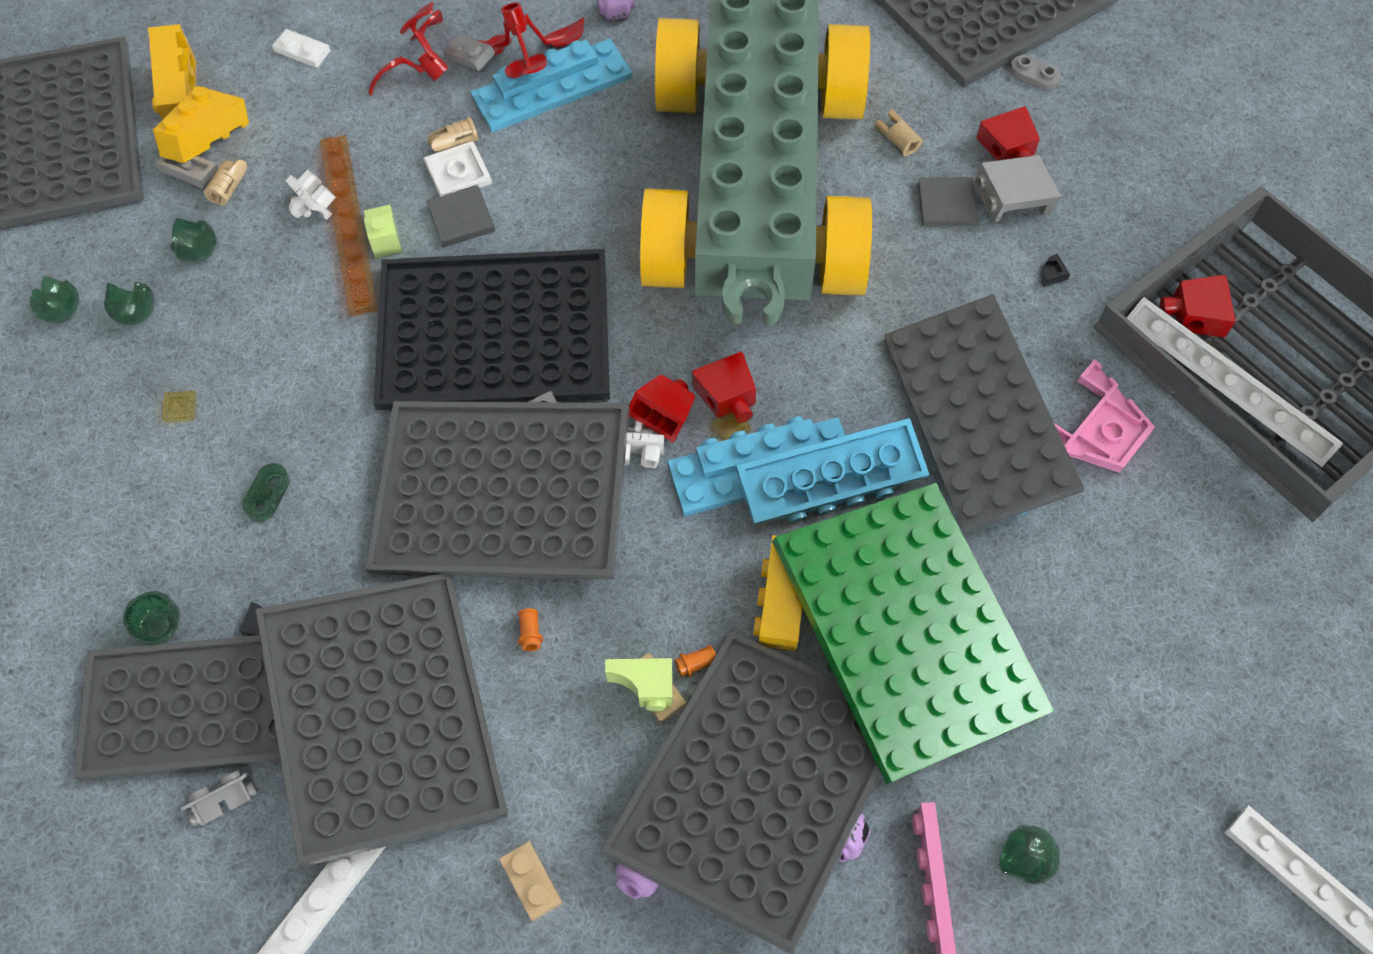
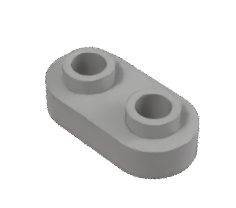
(1035, 72)

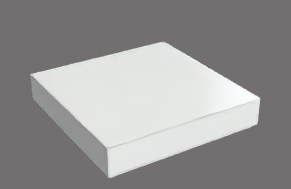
(457, 169)

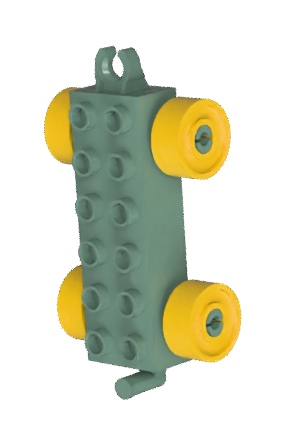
(759, 157)

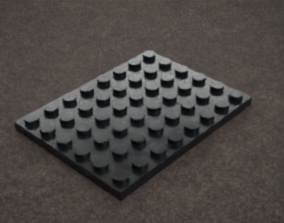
(493, 328)

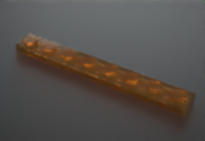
(349, 227)

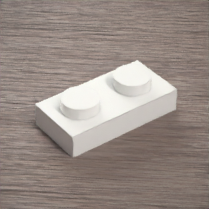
(301, 48)

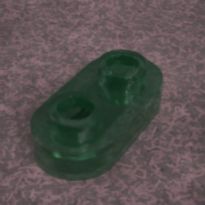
(263, 493)

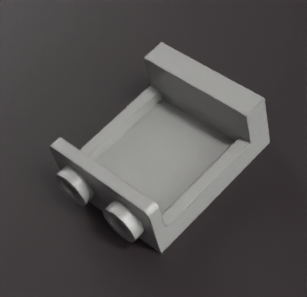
(1015, 186)

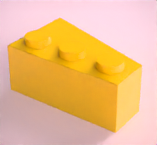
(172, 67)
(198, 122)
(781, 607)

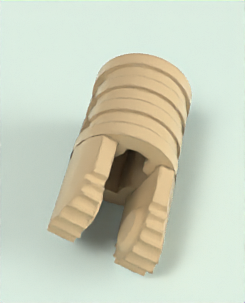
(900, 134)
(453, 135)
(225, 181)

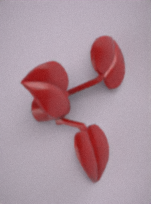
(516, 23)
(430, 61)

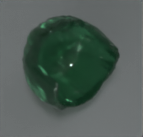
(192, 240)
(55, 301)
(129, 307)
(151, 618)
(1030, 855)

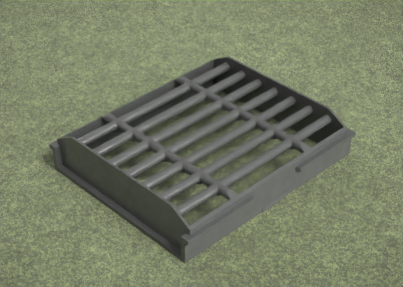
(1167, 372)

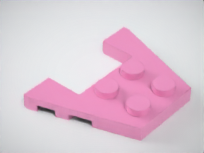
(1113, 427)

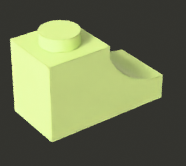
(382, 231)
(646, 678)

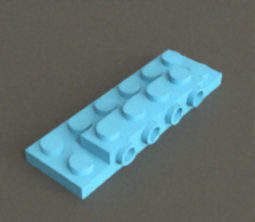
(566, 78)
(832, 473)
(710, 475)

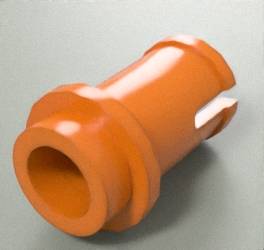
(529, 630)
(694, 661)

